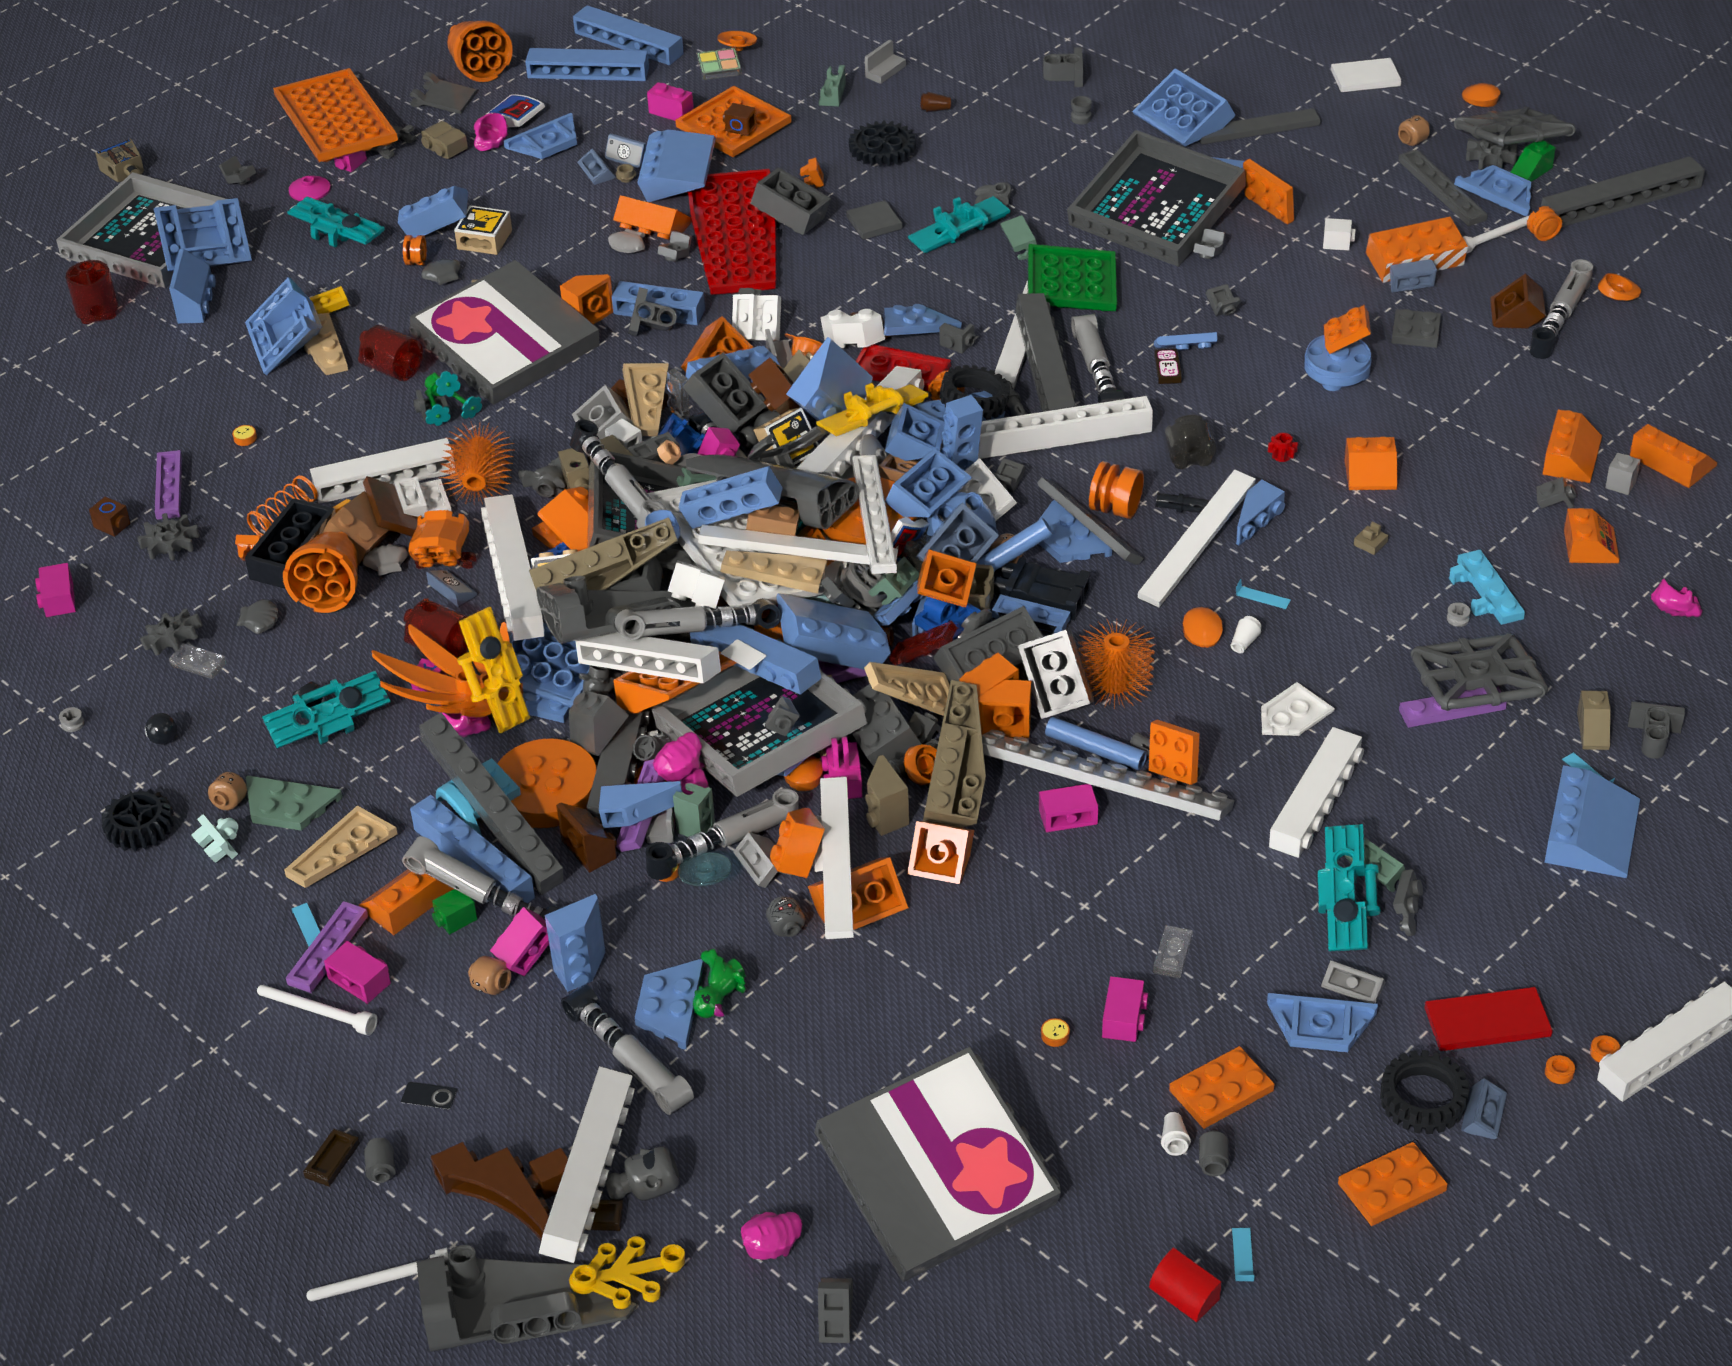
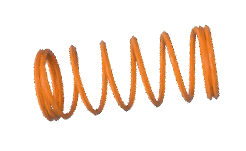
(266, 522)

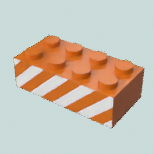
(1417, 242)

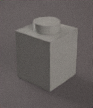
(1622, 473)

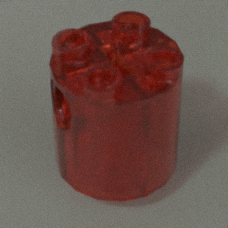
(92, 291)
(390, 352)
(439, 624)

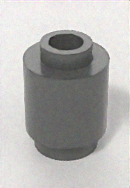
(1213, 1153)
(379, 1160)

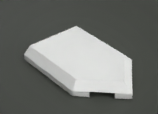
(1293, 712)

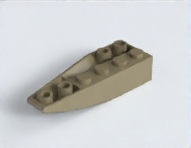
(609, 560)
(959, 761)

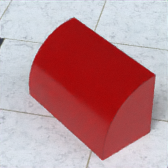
(1185, 1285)

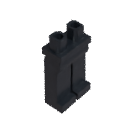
(1044, 586)

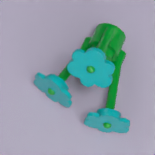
(447, 385)

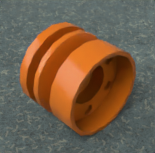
(1116, 490)

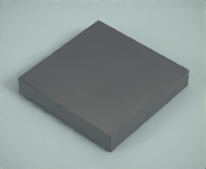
(874, 219)

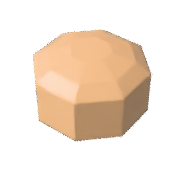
(669, 452)

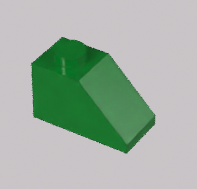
(1534, 160)

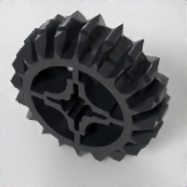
(121, 818)

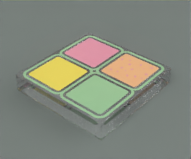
(719, 63)

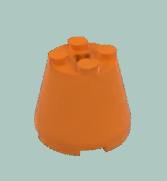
(480, 49)
(323, 572)

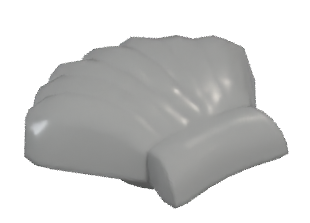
(627, 241)
(385, 559)

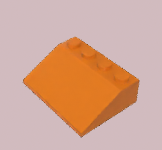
(641, 691)

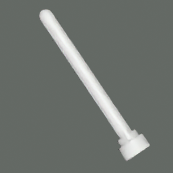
(1472, 242)
(363, 1022)
(369, 1279)

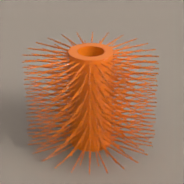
(478, 463)
(1116, 663)

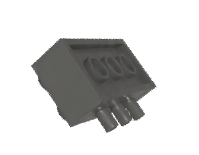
(998, 636)

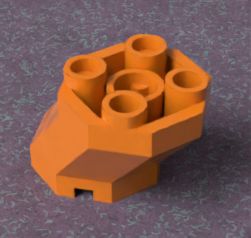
(438, 538)

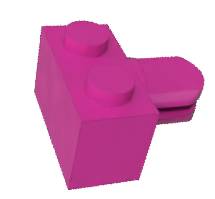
(843, 761)

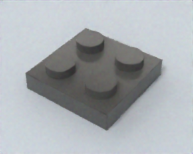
(1416, 328)

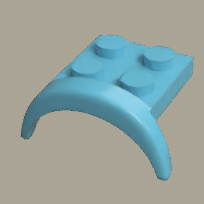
(461, 805)

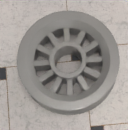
(858, 581)

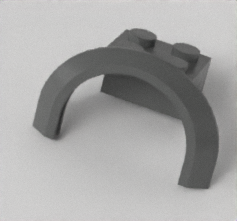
(782, 454)

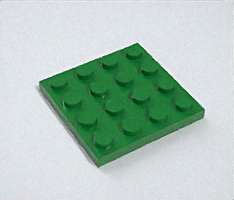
(1073, 276)

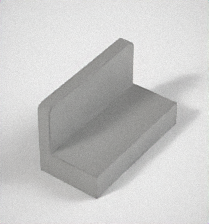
(882, 63)
(779, 349)
(662, 827)
(755, 857)

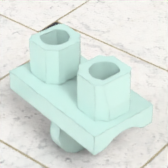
(220, 846)

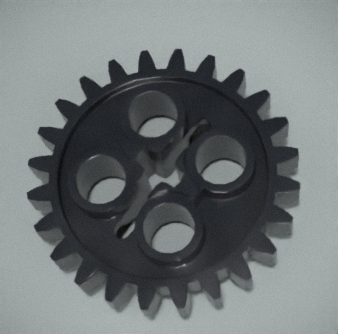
(882, 143)

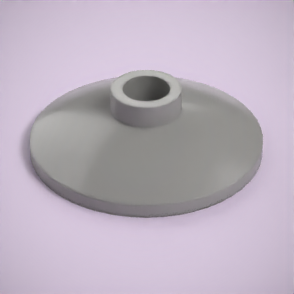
(871, 446)

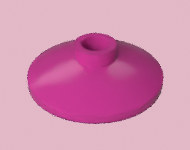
(310, 186)

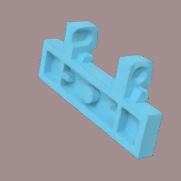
(1495, 594)

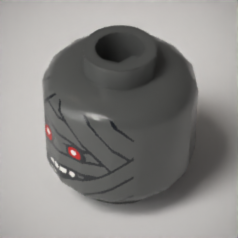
(785, 915)

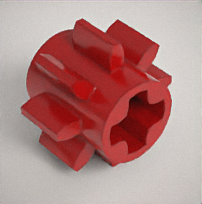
(1282, 447)

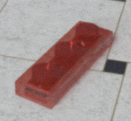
(923, 643)

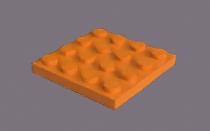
(709, 120)

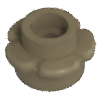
(625, 173)

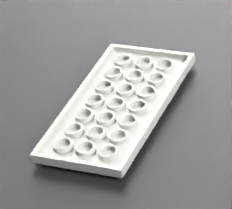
(736, 590)

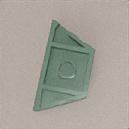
(287, 803)

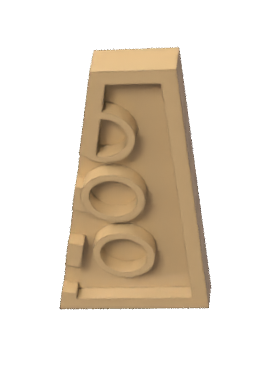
(326, 348)
(645, 394)
(778, 569)
(911, 685)
(343, 843)

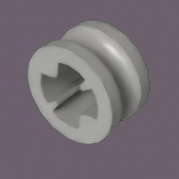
(1458, 620)
(71, 725)

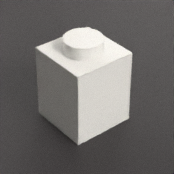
(1338, 234)

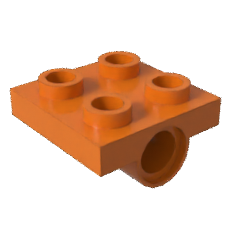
(1347, 329)
(1174, 752)

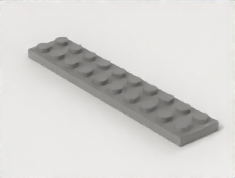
(1112, 777)

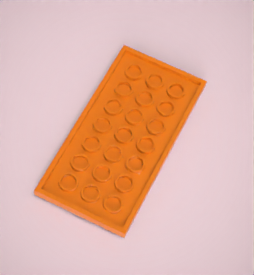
(335, 115)

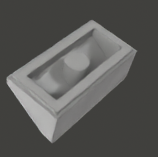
(1353, 983)

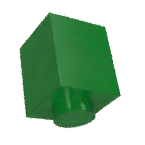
(453, 911)

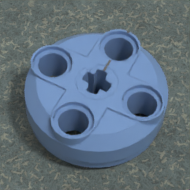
(1339, 368)
(976, 504)

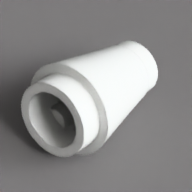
(1246, 632)
(1174, 1136)

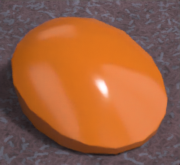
(1481, 95)
(1618, 287)
(1202, 627)
(919, 763)
(806, 775)

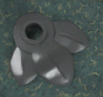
(999, 190)

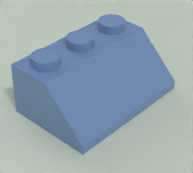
(434, 211)
(191, 288)
(927, 486)
(576, 942)

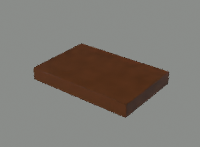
(388, 508)

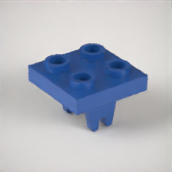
(685, 435)

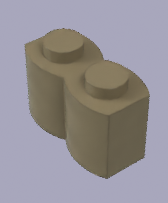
(444, 139)
(982, 587)

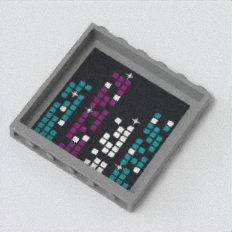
(125, 231)
(731, 717)

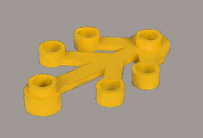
(590, 1278)

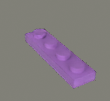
(168, 484)
(1429, 711)
(633, 836)
(336, 932)

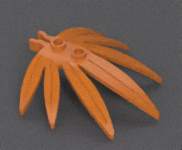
(448, 691)

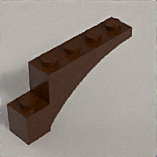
(494, 1180)

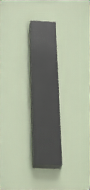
(1264, 125)
(1442, 187)
(1090, 521)

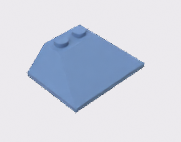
(207, 232)
(282, 325)

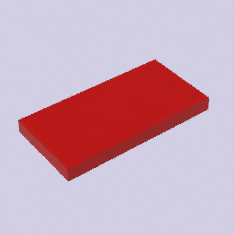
(882, 360)
(1488, 1019)

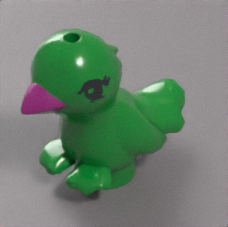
(722, 980)

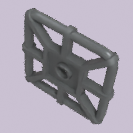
(1514, 126)
(1479, 670)

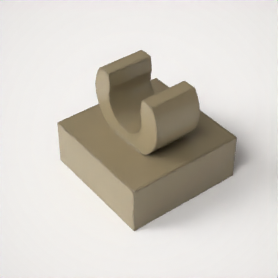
(1371, 538)

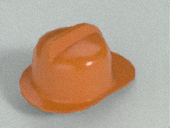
(803, 344)

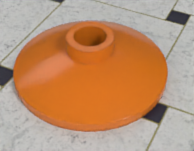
(737, 39)

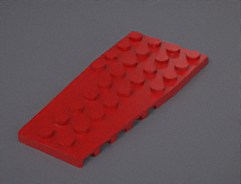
(732, 234)

